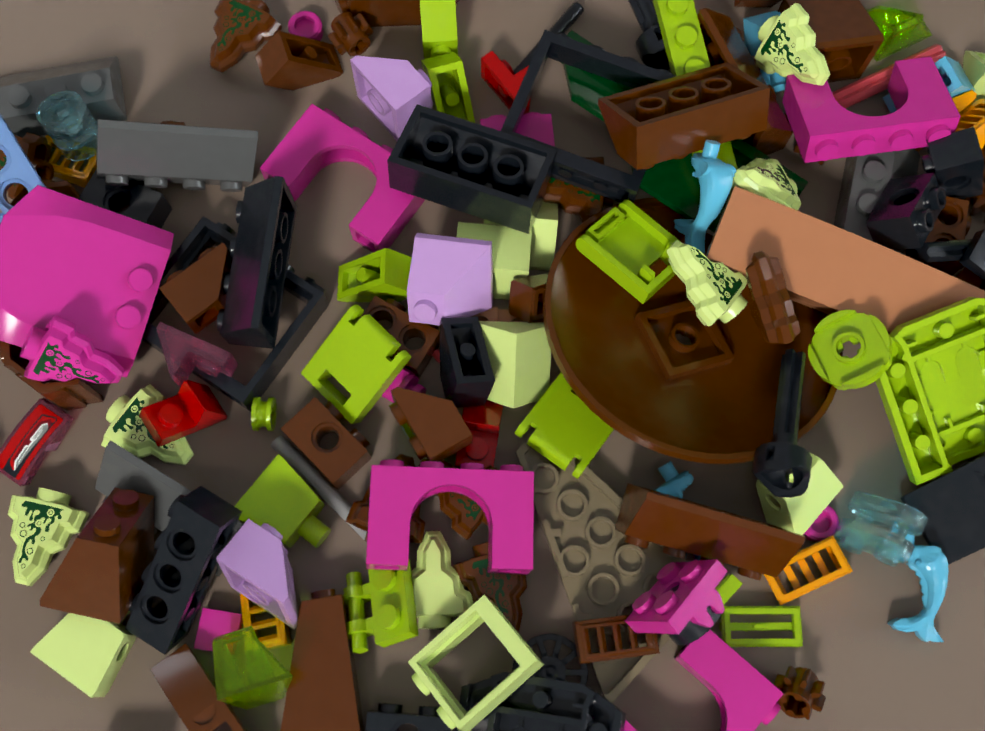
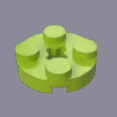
(871, 359)

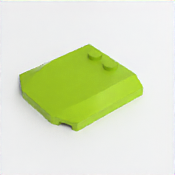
(937, 388)

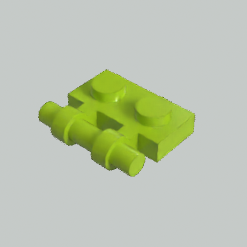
(392, 608)

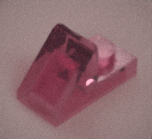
(184, 351)

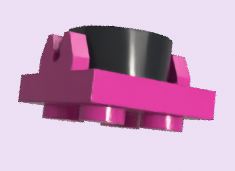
(681, 601)

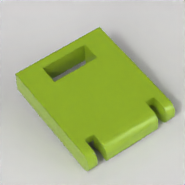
(626, 247)
(359, 361)
(564, 428)

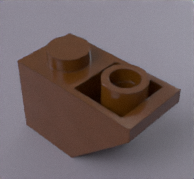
(198, 289)
(433, 421)

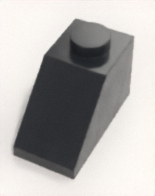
(464, 362)

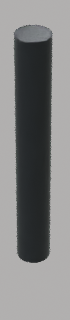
(560, 26)

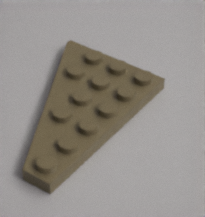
(592, 558)

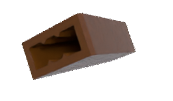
(323, 669)

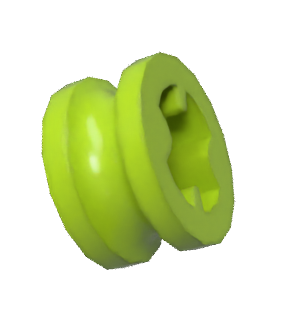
(264, 413)

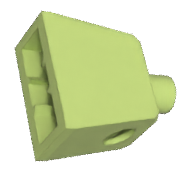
(801, 511)
(86, 652)

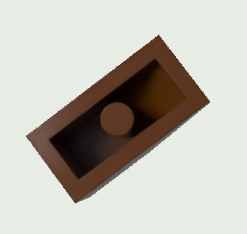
(297, 61)

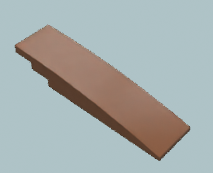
(830, 265)

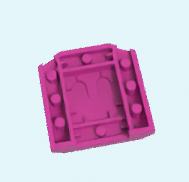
(80, 266)

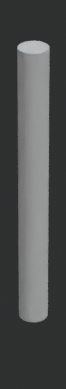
(315, 480)

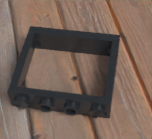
(595, 60)
(202, 238)

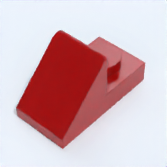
(501, 79)
(182, 414)
(485, 427)

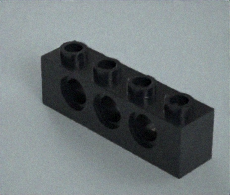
(181, 568)

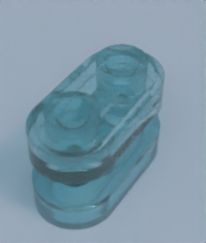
(885, 545)

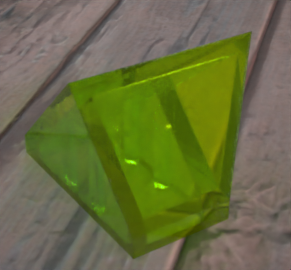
(898, 28)
(247, 671)

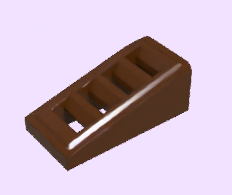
(527, 297)
(583, 645)

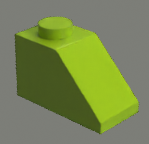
(438, 27)
(449, 85)
(376, 274)

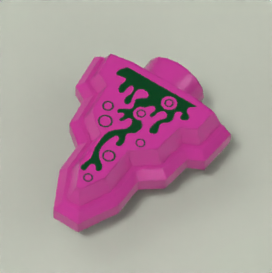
(66, 355)

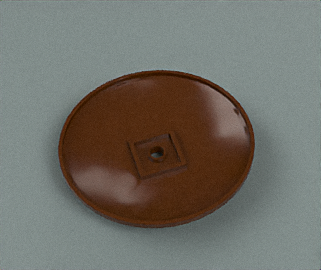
(677, 399)

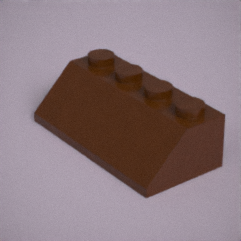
(727, 44)
(682, 112)
(706, 532)

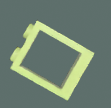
(430, 682)

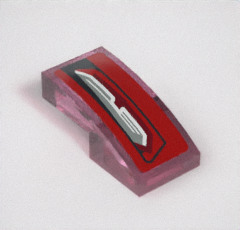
(31, 439)

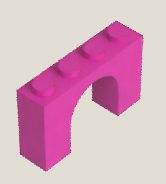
(832, 132)
(322, 140)
(502, 495)
(738, 688)

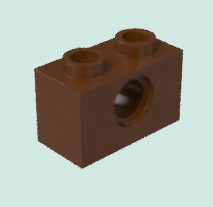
(308, 429)

